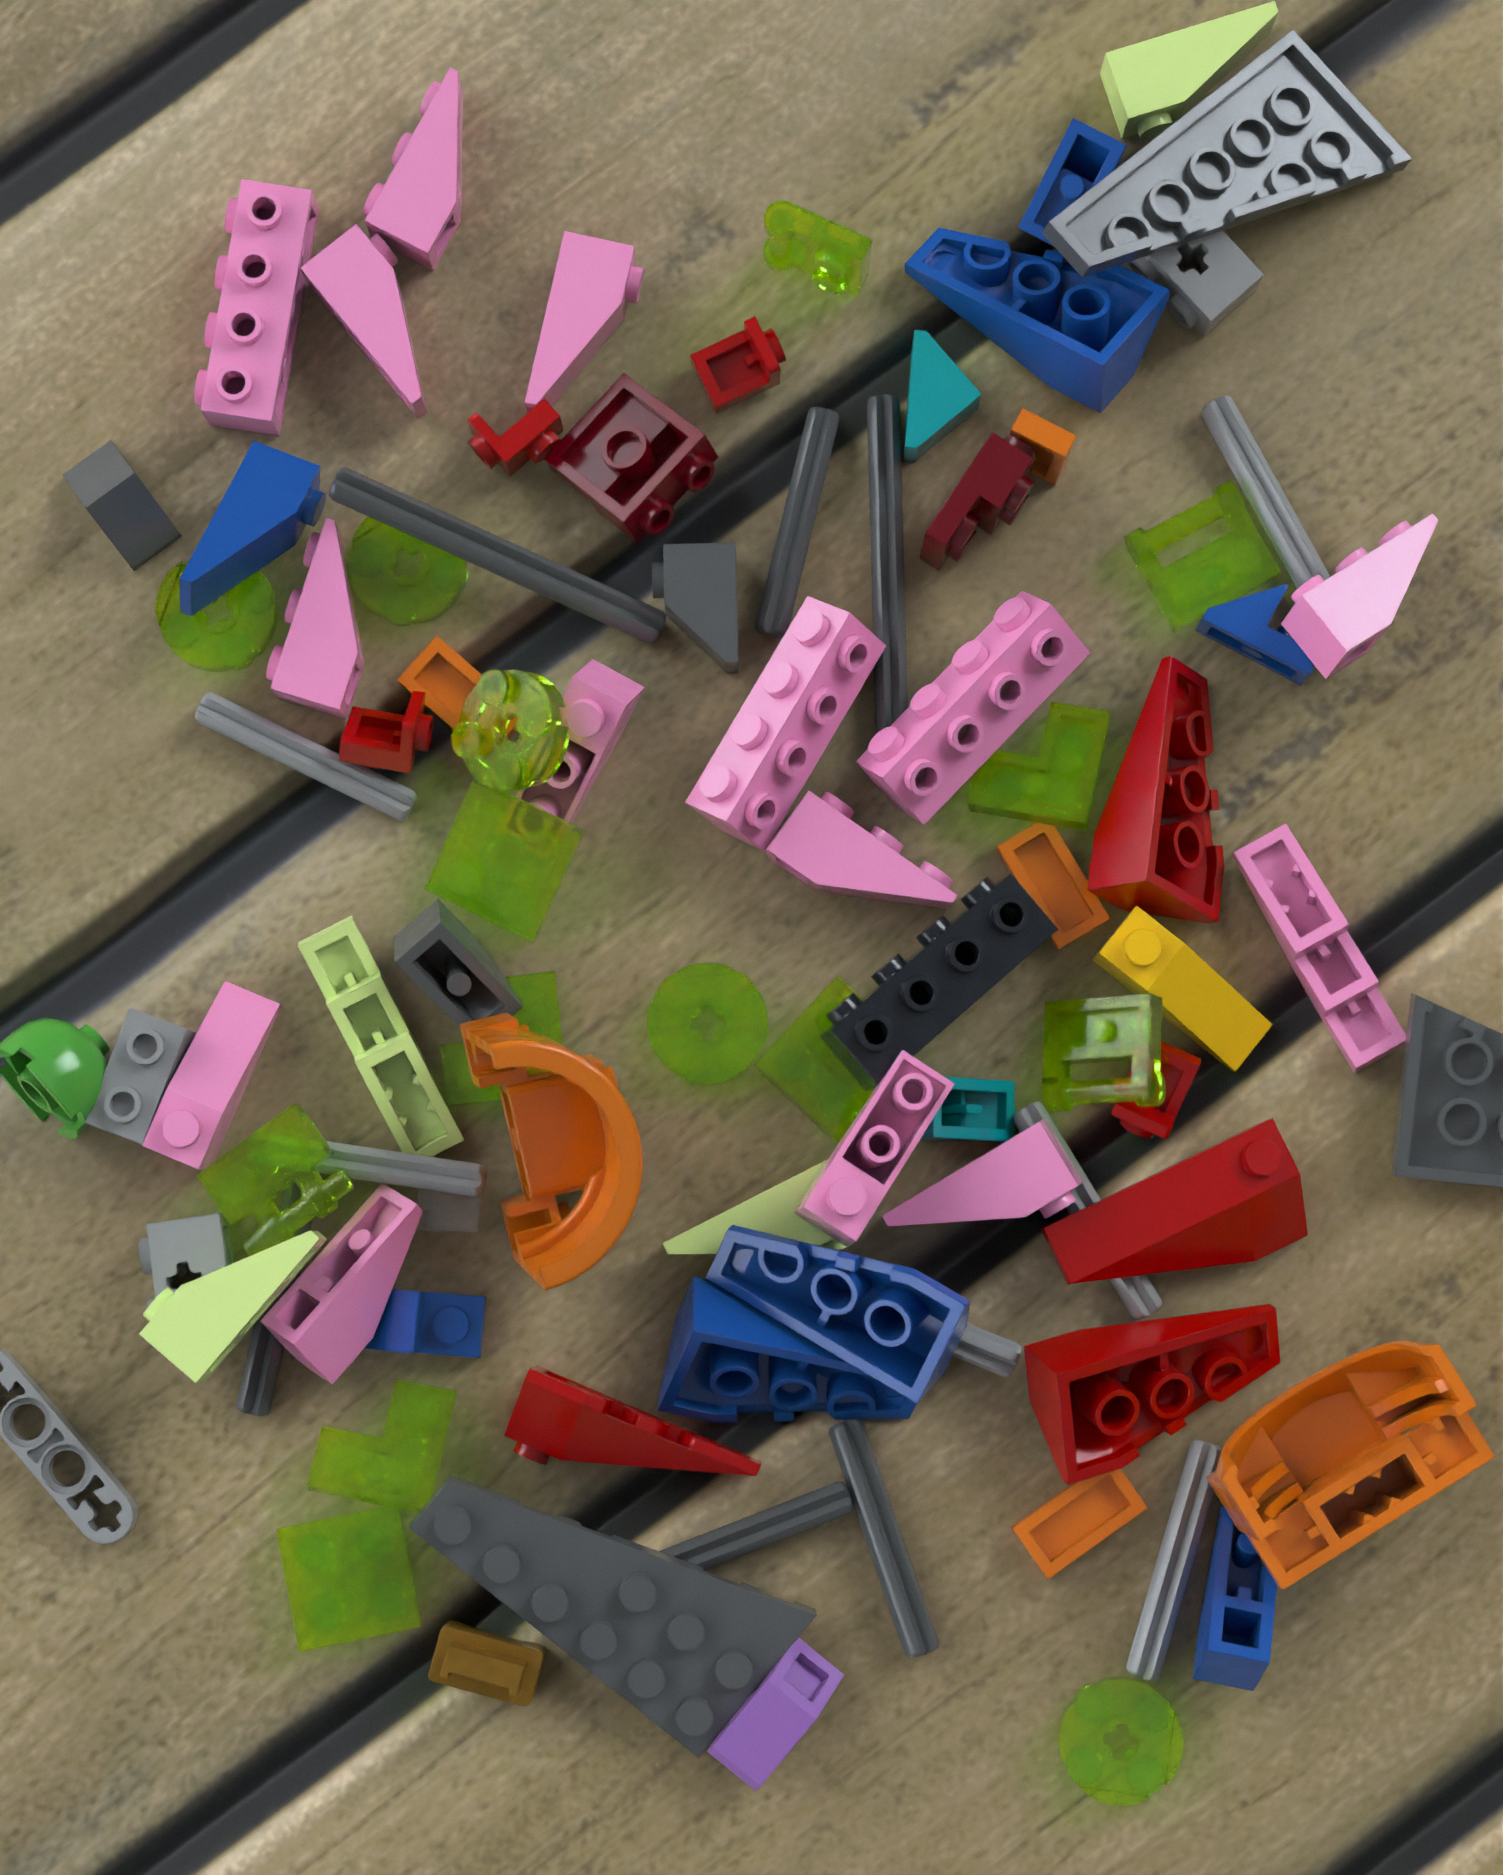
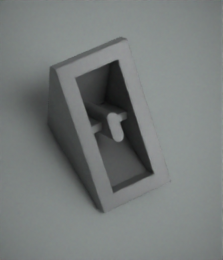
(121, 505)

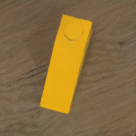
(1193, 995)

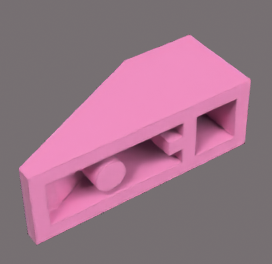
(363, 294)
(583, 310)
(212, 1078)
(1002, 1184)
(345, 1289)

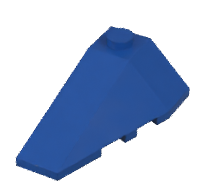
(1062, 327)
(857, 1307)
(743, 1361)

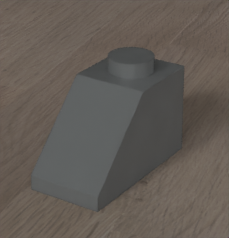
(702, 596)
(453, 967)

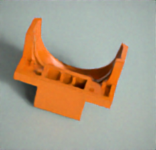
(1341, 1456)

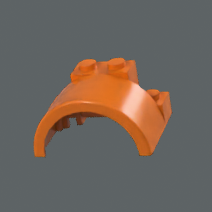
(566, 1137)

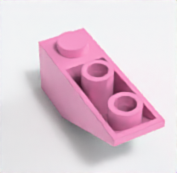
(423, 194)
(1351, 610)
(323, 646)
(596, 713)
(842, 858)
(874, 1149)

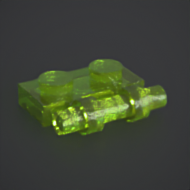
(265, 1166)

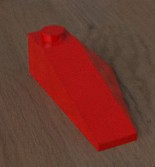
(1156, 824)
(1198, 1213)
(1126, 1383)
(585, 1425)

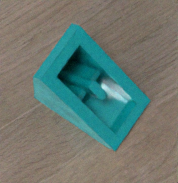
(937, 397)
(975, 1112)

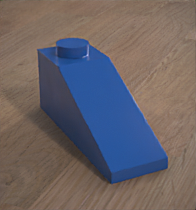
(253, 524)
(1235, 1611)

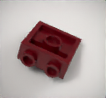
(633, 459)
(988, 492)

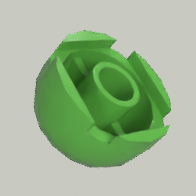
(56, 1070)

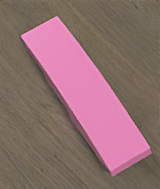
(1320, 947)

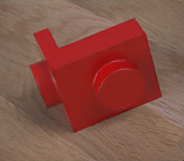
(739, 365)
(527, 439)
(387, 738)
(1178, 1072)

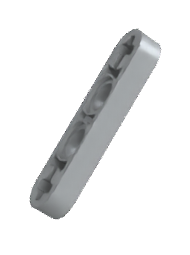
(58, 1437)

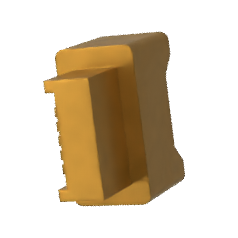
(487, 1663)

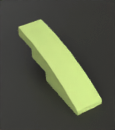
(380, 1039)

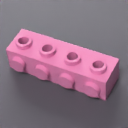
(258, 307)
(972, 706)
(786, 723)

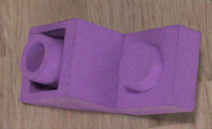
(776, 1714)

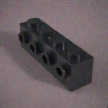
(938, 981)

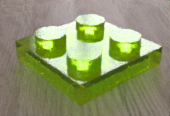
(504, 859)
(349, 1577)

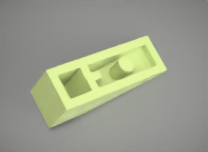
(1167, 75)
(766, 1212)
(214, 1312)

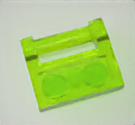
(832, 252)
(1211, 573)
(1097, 1033)

